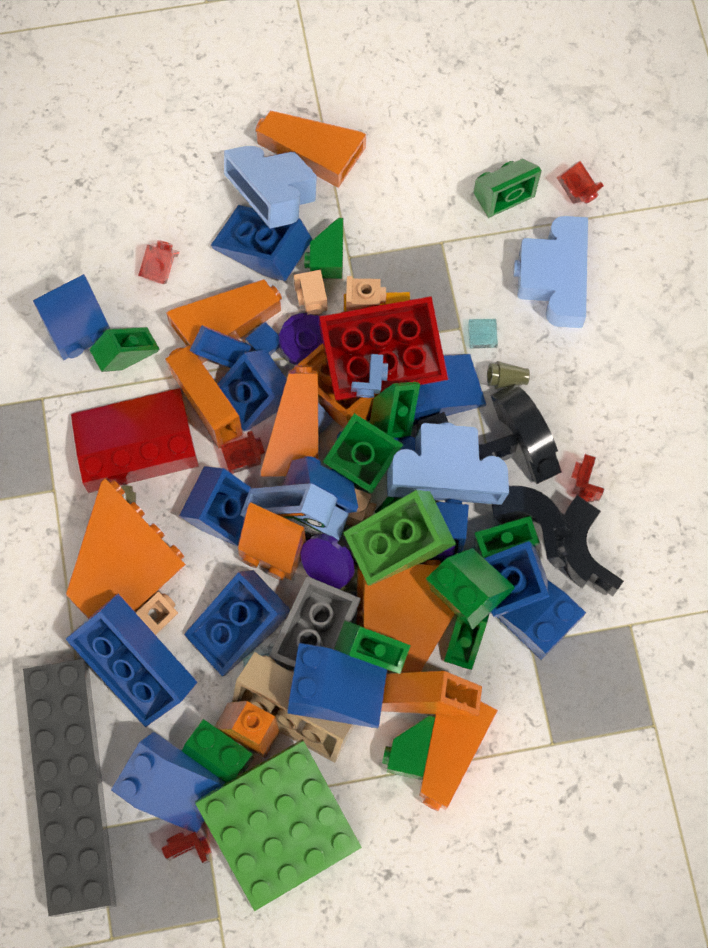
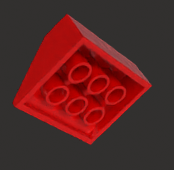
(399, 331)
(133, 440)

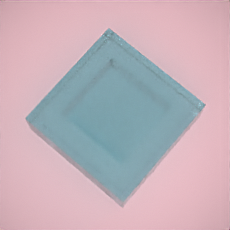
(482, 333)

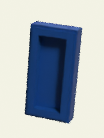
(218, 347)

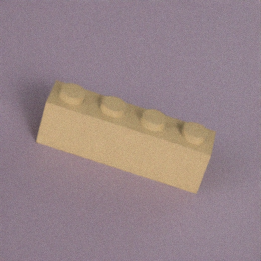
(269, 688)

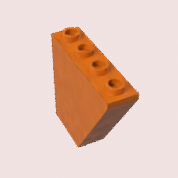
(120, 555)
(405, 611)

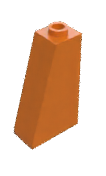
(322, 146)
(229, 312)
(204, 396)
(296, 423)
(431, 694)
(249, 726)
(450, 753)

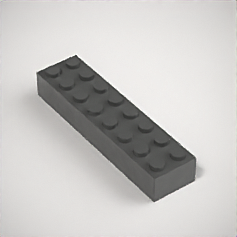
(69, 789)

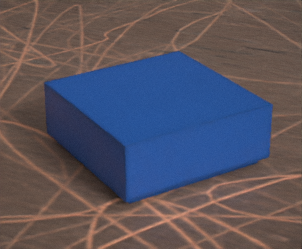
(263, 338)

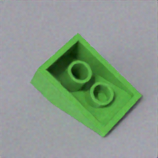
(399, 537)

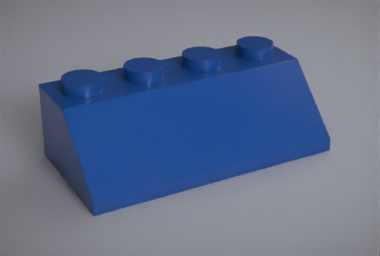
(132, 661)

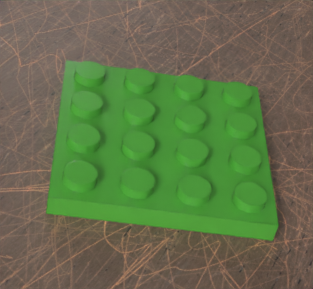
(278, 824)

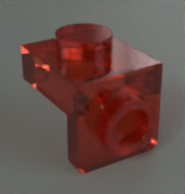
(579, 184)
(158, 261)
(243, 453)
(582, 473)
(182, 844)

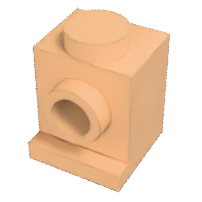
(311, 292)
(357, 300)
(364, 511)
(165, 611)

